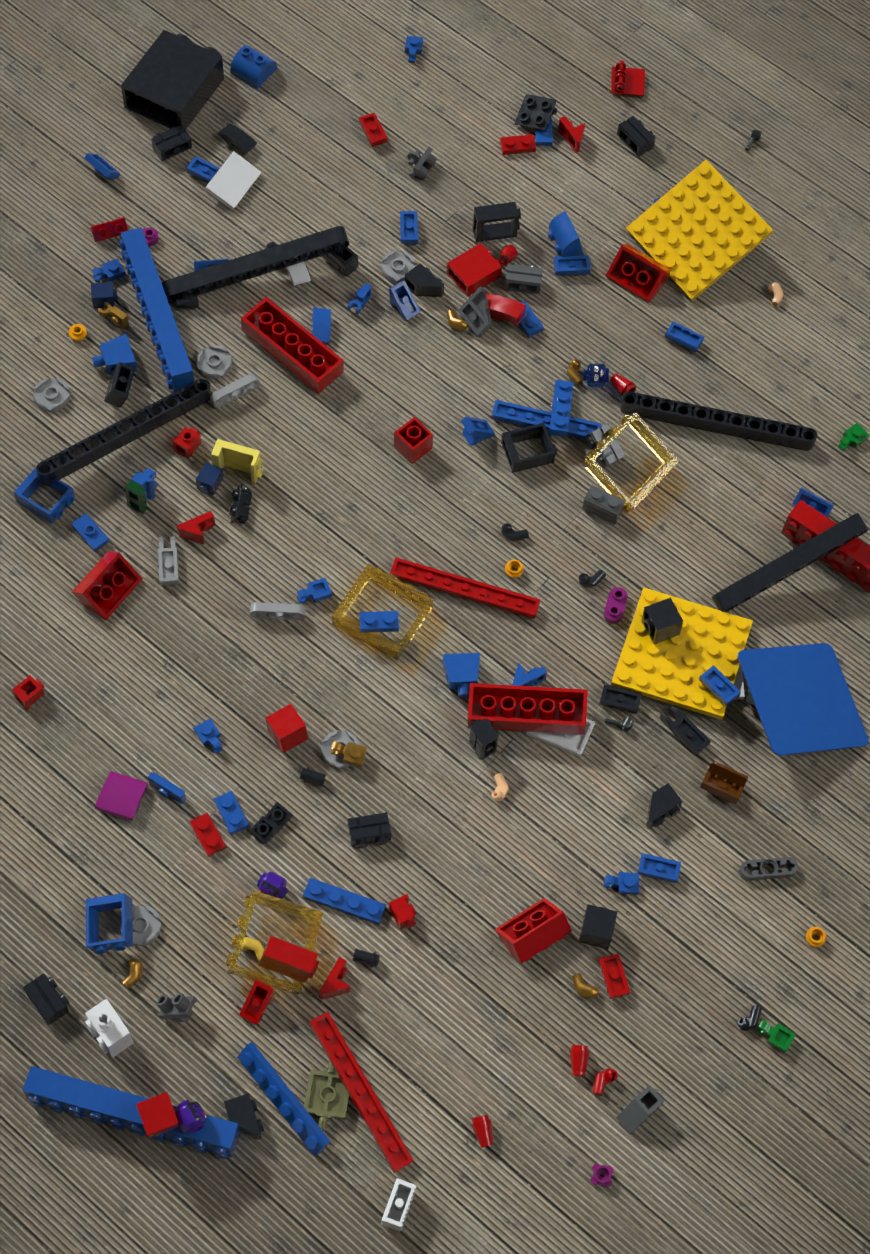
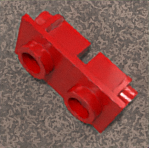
(109, 229)

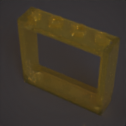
(668, 460)
(374, 639)
(280, 905)

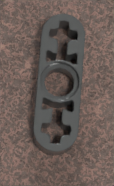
(783, 873)

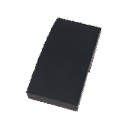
(236, 136)
(272, 823)

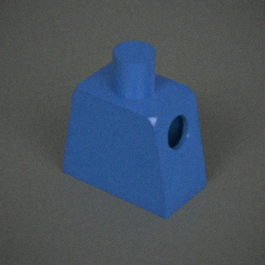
(113, 352)
(461, 671)

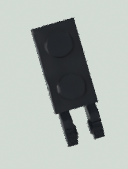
(685, 730)

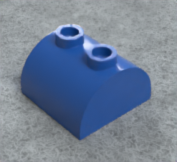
(252, 66)
(565, 236)

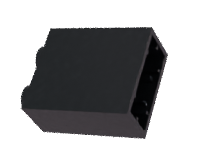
(173, 80)

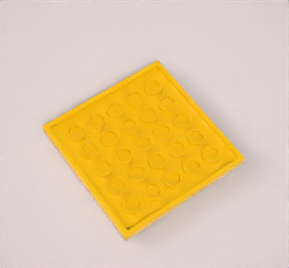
(699, 229)
(673, 667)

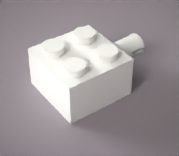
(107, 1025)

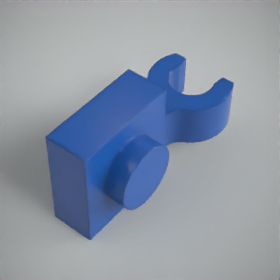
(413, 47)
(110, 270)
(362, 296)
(317, 590)
(208, 733)
(625, 882)

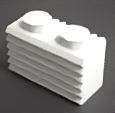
(398, 1205)

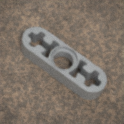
(234, 390)
(277, 611)

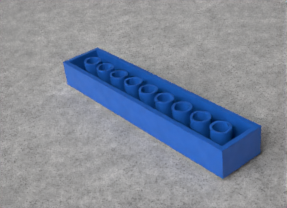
(156, 309)
(120, 1110)

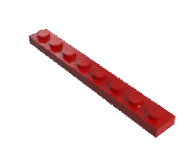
(465, 588)
(361, 1092)

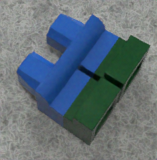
(140, 489)

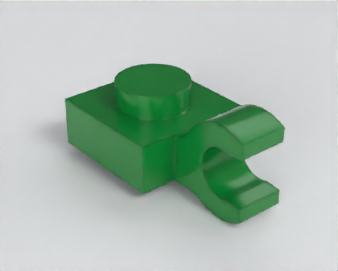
(854, 435)
(778, 1037)

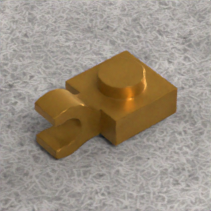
(117, 316)
(352, 754)

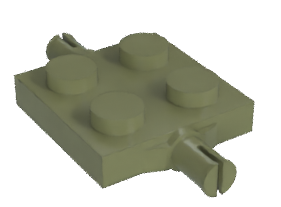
(326, 1096)

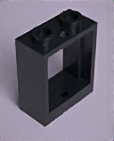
(495, 213)
(523, 434)

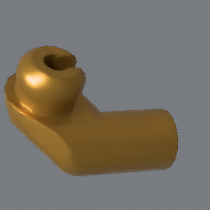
(454, 322)
(572, 372)
(136, 971)
(584, 989)

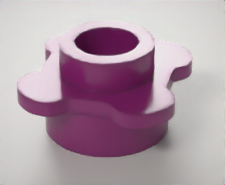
(606, 1170)

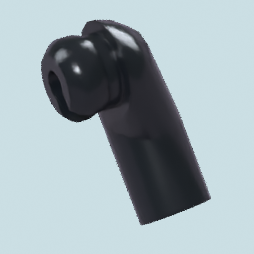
(513, 535)
(591, 581)
(750, 1021)

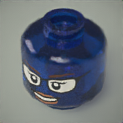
(596, 375)

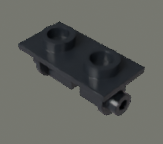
(237, 510)

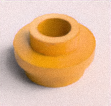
(80, 335)
(514, 564)
(815, 931)

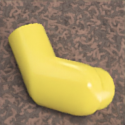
(253, 945)

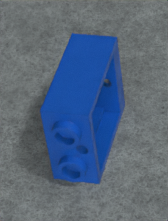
(30, 484)
(107, 903)

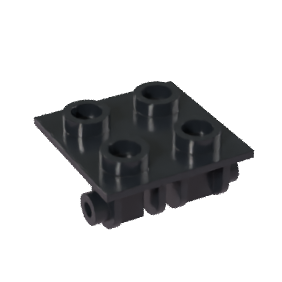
(536, 112)

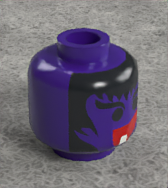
(272, 885)
(190, 1117)

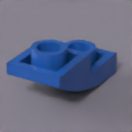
(321, 324)

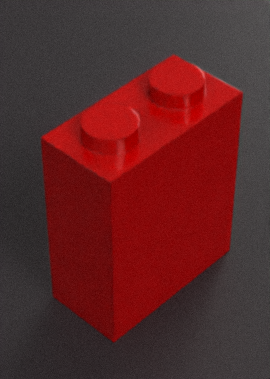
(474, 269)
(289, 959)

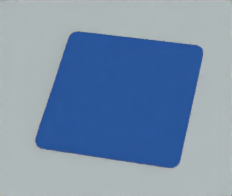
(802, 699)

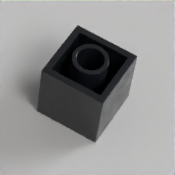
(662, 620)
(598, 926)

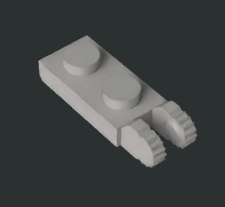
(168, 563)

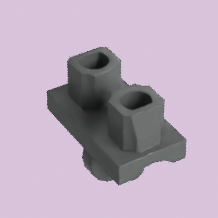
(415, 158)
(176, 1007)

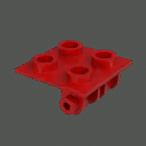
(627, 80)

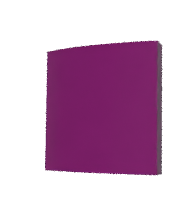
(121, 795)

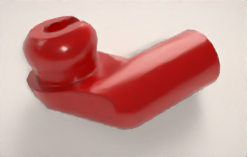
(603, 1078)

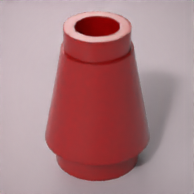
(508, 254)
(622, 384)
(579, 1059)
(483, 1130)

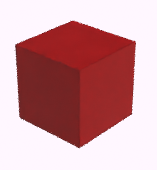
(413, 440)
(286, 728)
(157, 1115)

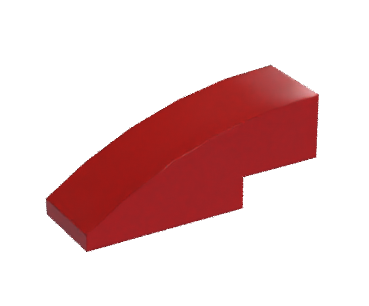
(505, 309)

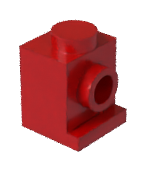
(187, 442)
(26, 686)
(403, 912)

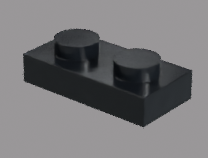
(620, 699)

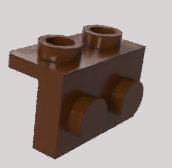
(724, 782)

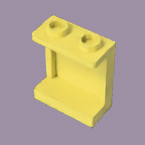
(238, 458)

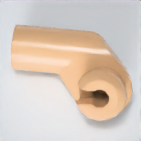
(778, 293)
(501, 789)

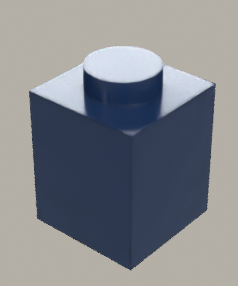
(103, 293)
(209, 478)

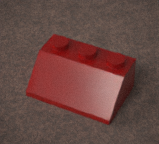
(638, 272)
(107, 584)
(533, 930)

